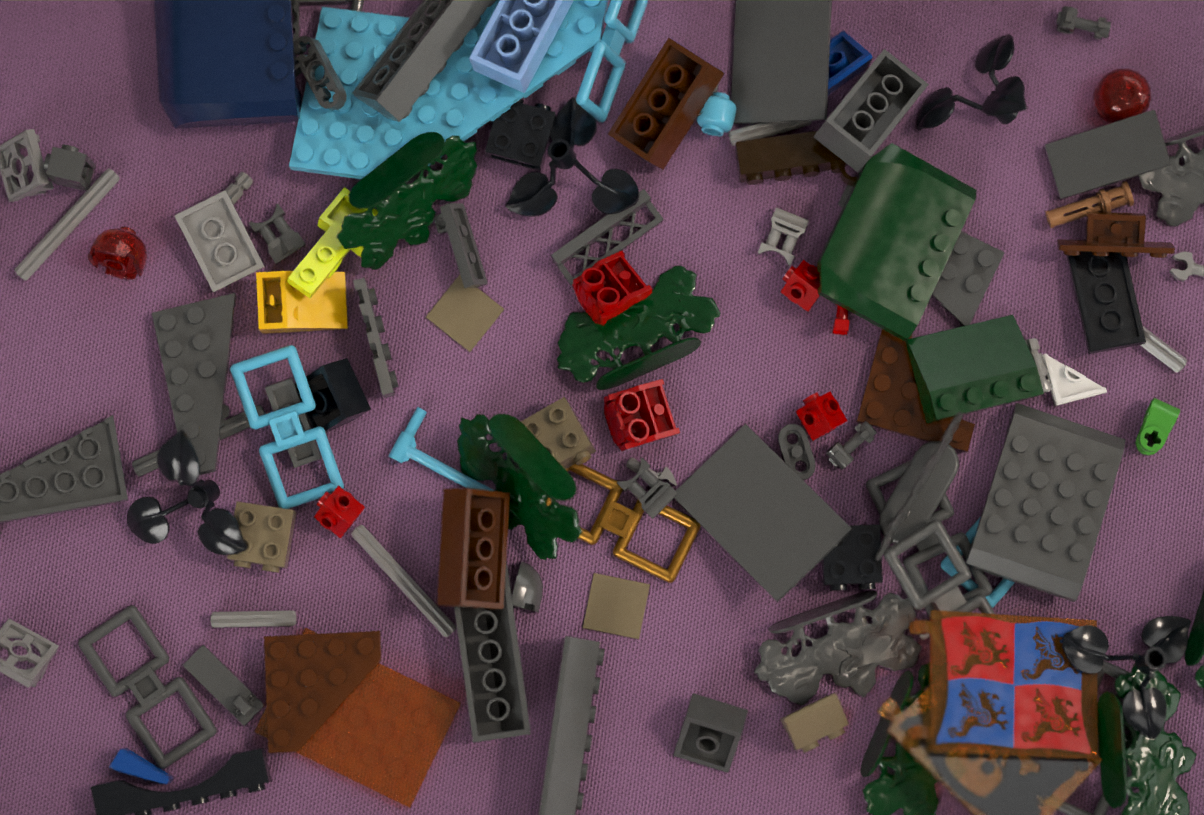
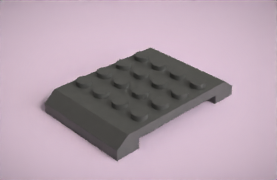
(1046, 502)

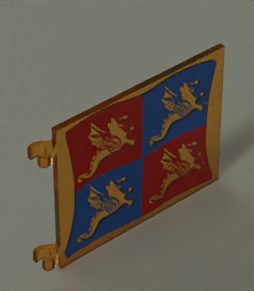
(1006, 687)

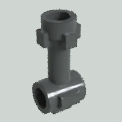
(1068, 20)
(840, 454)

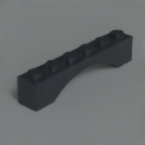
(241, 771)

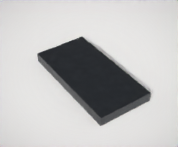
(1106, 301)

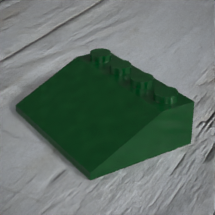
(973, 368)

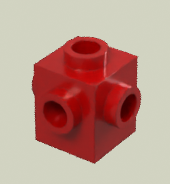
(802, 285)
(820, 415)
(338, 511)

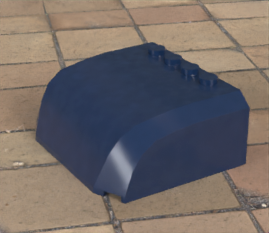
(226, 62)

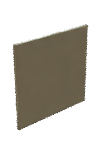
(464, 314)
(616, 606)

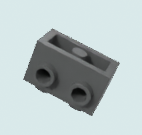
(69, 167)

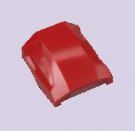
(609, 288)
(639, 415)

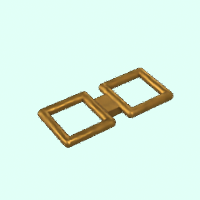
(624, 522)

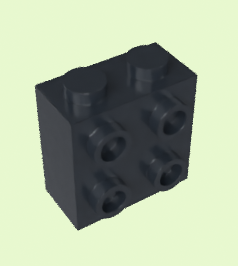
(521, 135)
(854, 560)

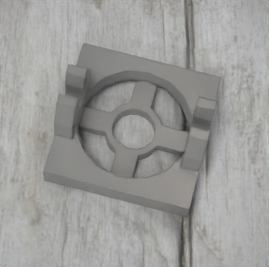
(8, 156)
(46, 648)

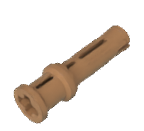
(1103, 198)

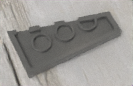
(375, 326)

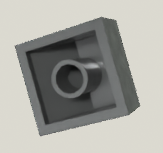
(710, 732)

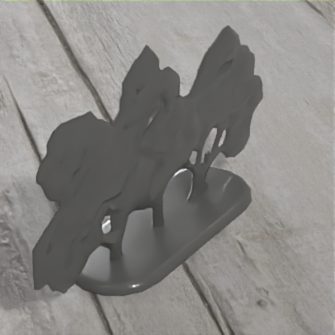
(1179, 185)
(920, 488)
(847, 650)

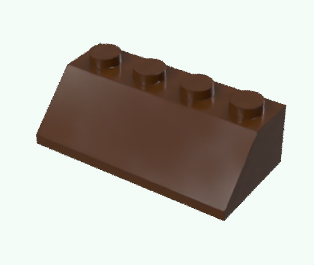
(665, 103)
(473, 548)

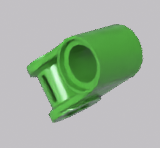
(1157, 422)

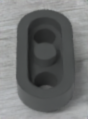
(797, 452)

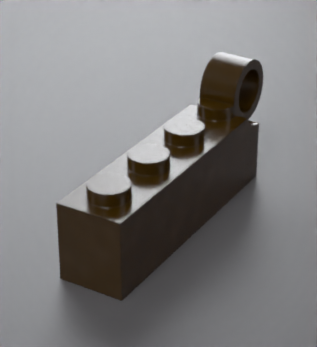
(786, 156)

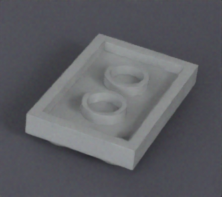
(219, 241)

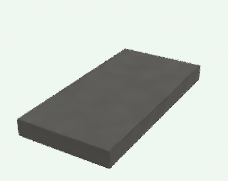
(1108, 154)

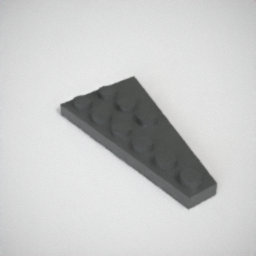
(964, 275)
(195, 364)
(66, 476)

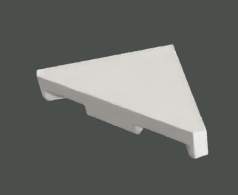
(1068, 384)

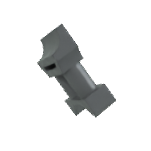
(286, 244)
(657, 497)

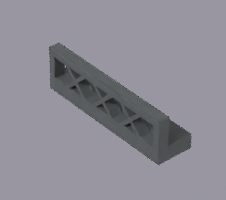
(599, 229)

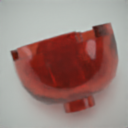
(1122, 95)
(119, 252)

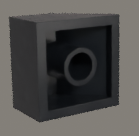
(336, 396)

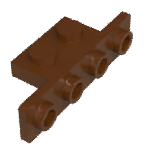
(1115, 233)

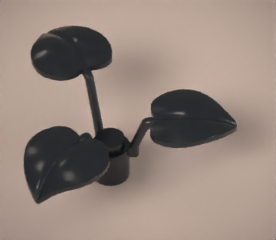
(1002, 103)
(534, 192)
(179, 461)
(1167, 644)

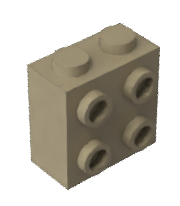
(561, 433)
(267, 535)

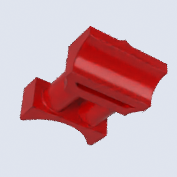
(841, 323)

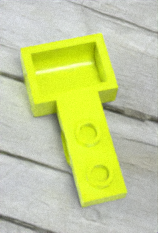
(327, 252)

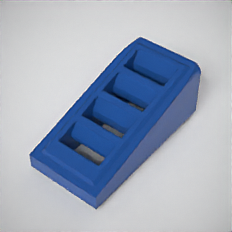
(133, 764)

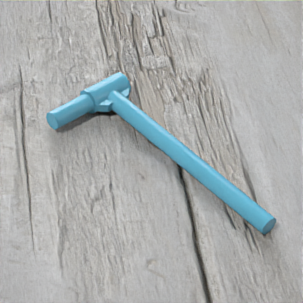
(406, 448)

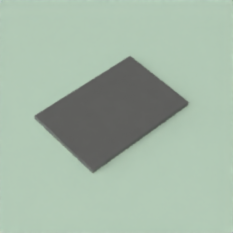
(781, 60)
(762, 512)

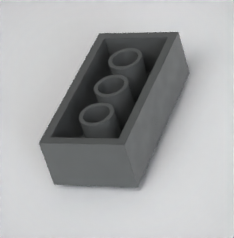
(871, 110)

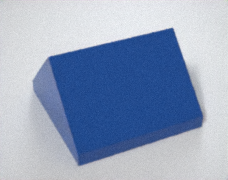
(845, 60)

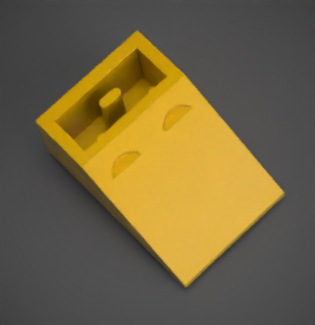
(288, 310)

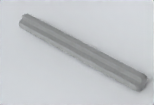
(67, 224)
(403, 581)

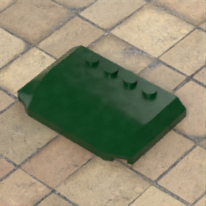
(893, 240)

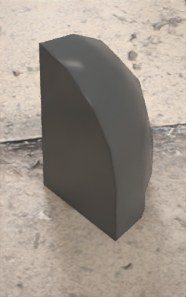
(527, 588)

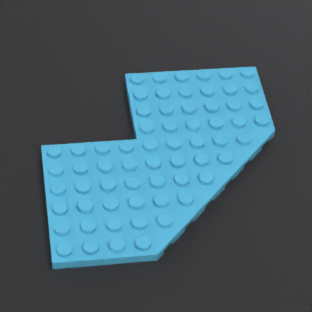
(457, 103)

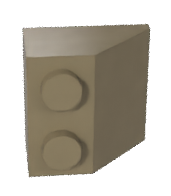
(815, 722)

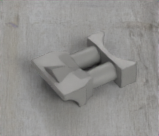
(788, 224)

